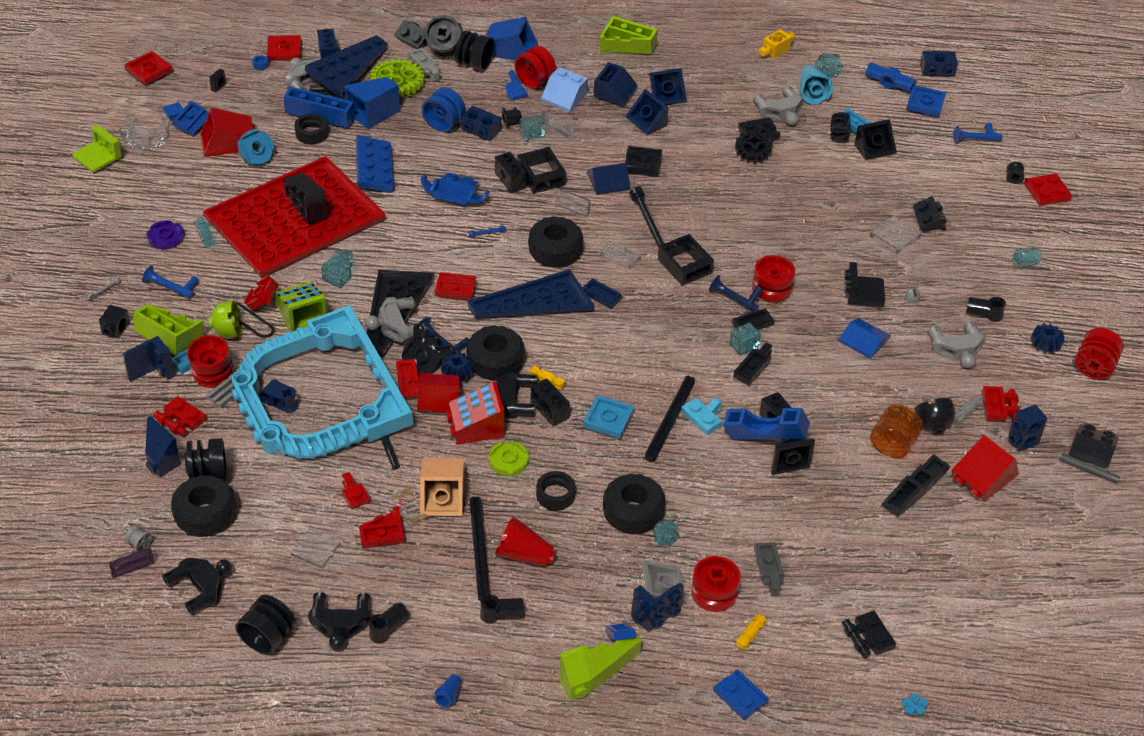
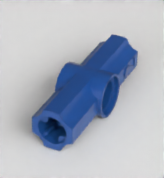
(890, 77)

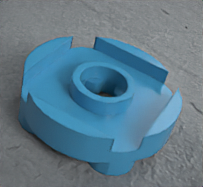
(258, 138)

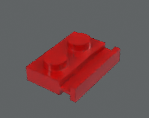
(455, 286)

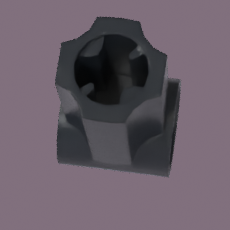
(992, 308)
(494, 608)
(382, 624)

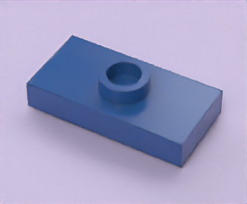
(620, 631)

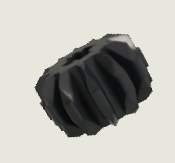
(840, 126)

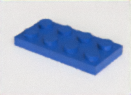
(374, 164)

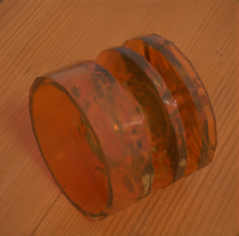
(896, 431)

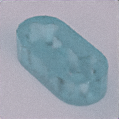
(204, 232)

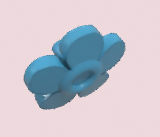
(915, 704)

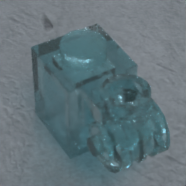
(338, 268)

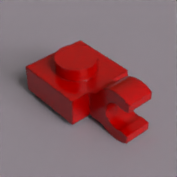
(354, 494)

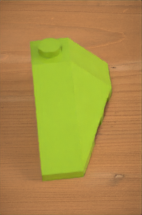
(585, 668)

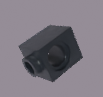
(114, 321)

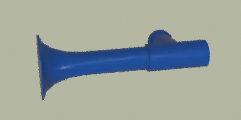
(991, 135)
(150, 275)

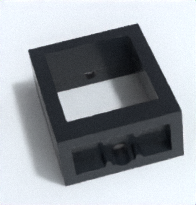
(538, 182)
(700, 268)

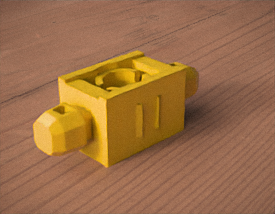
(776, 44)

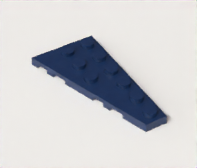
(347, 64)
(541, 296)

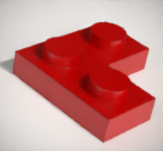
(407, 378)

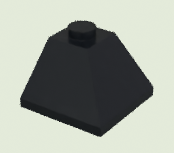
(792, 455)

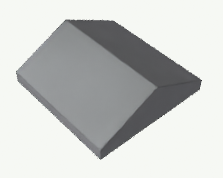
(661, 578)

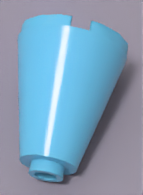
(814, 85)

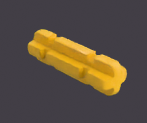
(542, 374)
(751, 631)

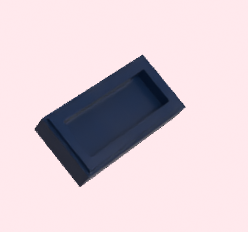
(602, 293)

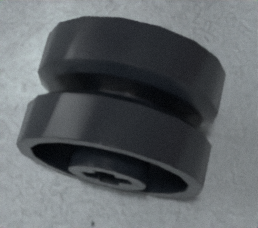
(438, 28)

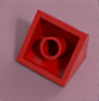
(436, 392)

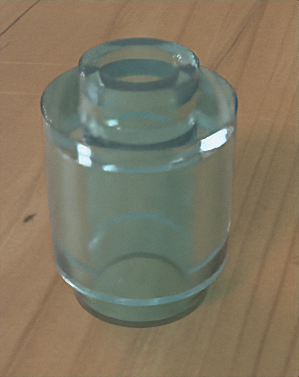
(1027, 256)

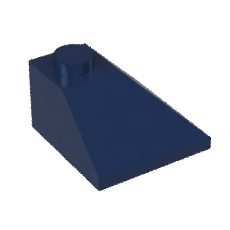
(668, 86)
(160, 449)

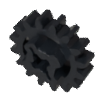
(753, 145)

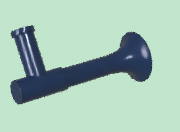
(747, 303)
(426, 321)

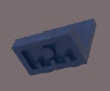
(148, 357)

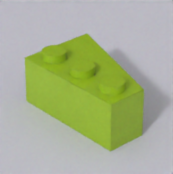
(627, 37)
(173, 330)

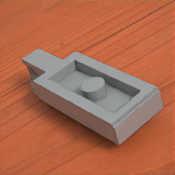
(425, 61)

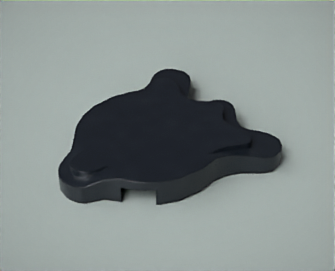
(425, 350)

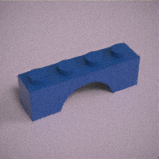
(745, 425)

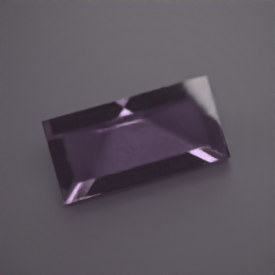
(131, 562)

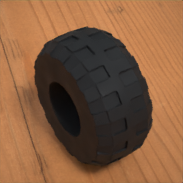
(555, 241)
(495, 351)
(634, 489)
(206, 519)

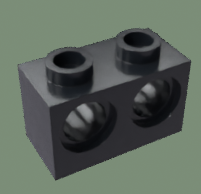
(550, 402)

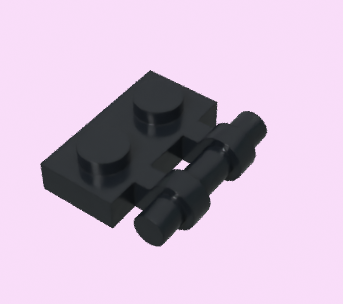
(765, 124)
(874, 632)

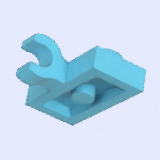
(703, 416)

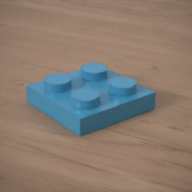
(608, 416)

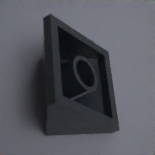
(875, 139)

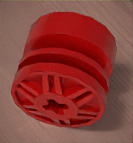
(1099, 353)
(210, 360)

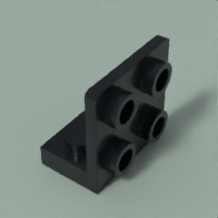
(1094, 445)

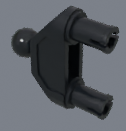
(507, 387)
(203, 577)
(339, 623)

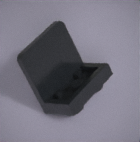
(863, 289)

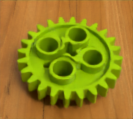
(404, 73)

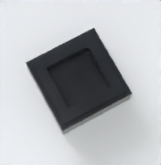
(217, 80)

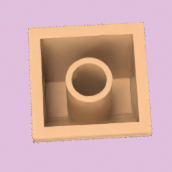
(442, 486)

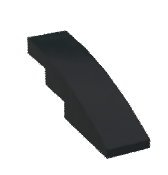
(915, 485)

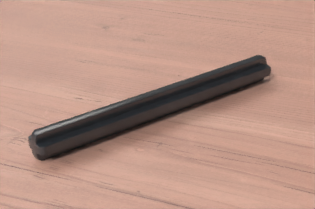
(669, 419)
(479, 547)

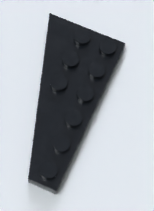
(398, 285)

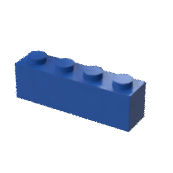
(333, 109)

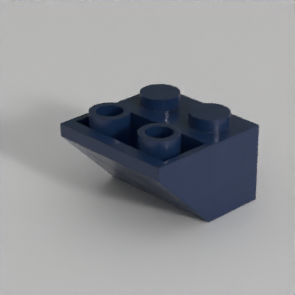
(614, 84)

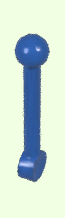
(501, 229)

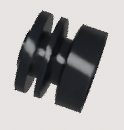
(474, 50)
(206, 460)
(265, 624)

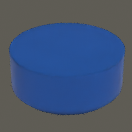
(260, 62)

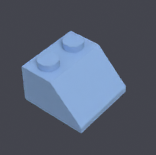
(565, 89)

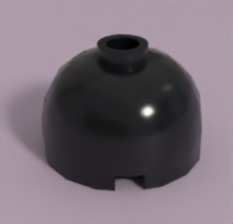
(937, 415)

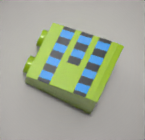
(300, 305)

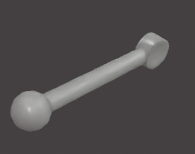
(91, 296)

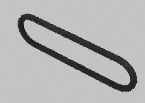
(258, 317)

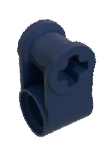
(279, 396)

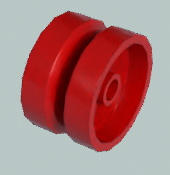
(535, 66)
(775, 277)
(715, 583)

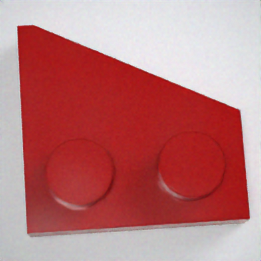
(382, 530)

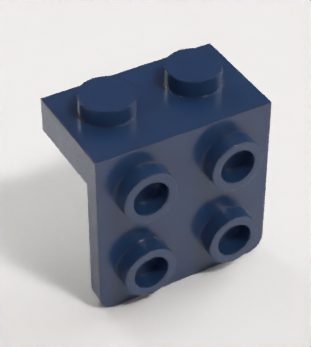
(653, 612)

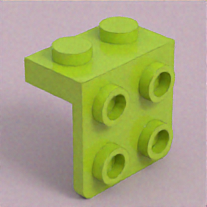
(100, 152)

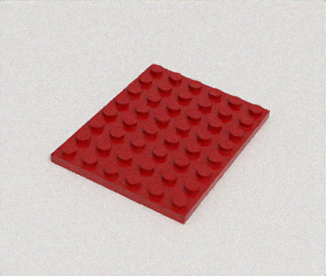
(272, 232)

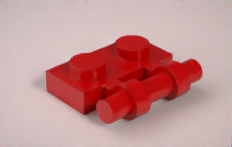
(995, 405)
(185, 415)

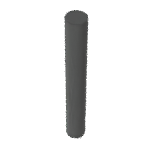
(1090, 468)

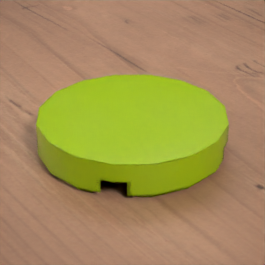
(508, 458)

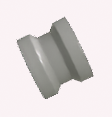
(138, 538)

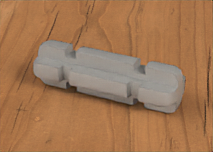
(967, 409)

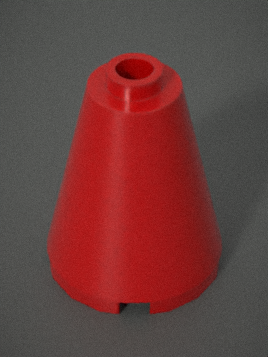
(524, 545)

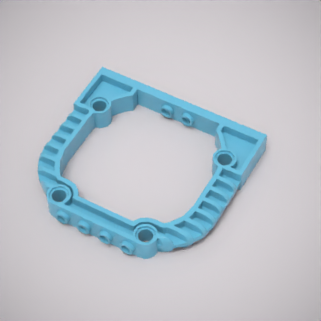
(374, 420)

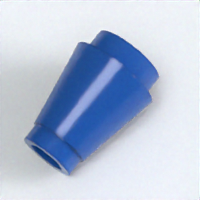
(447, 692)

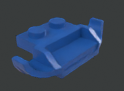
(454, 189)

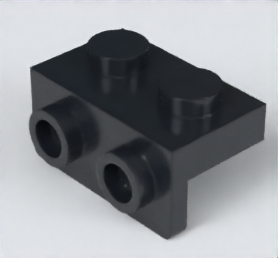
(411, 34)
(929, 214)

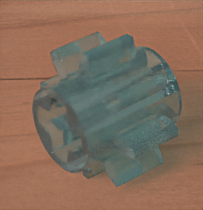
(665, 532)

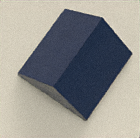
(648, 113)
(609, 178)

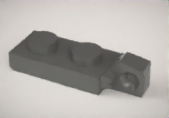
(769, 566)

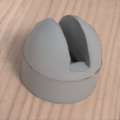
(909, 296)

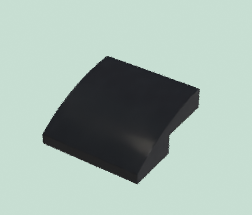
(643, 160)

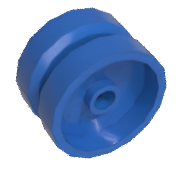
(443, 109)

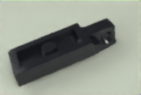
(753, 364)

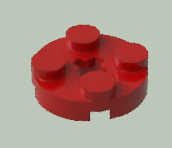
(261, 294)

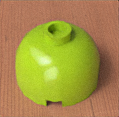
(226, 320)

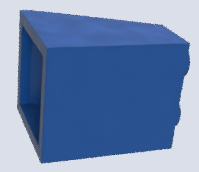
(512, 38)
(373, 100)

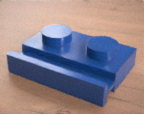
(191, 118)
(740, 694)

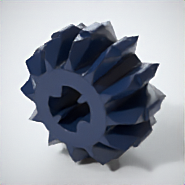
(1047, 338)
(457, 365)

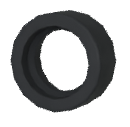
(311, 137)
(555, 478)

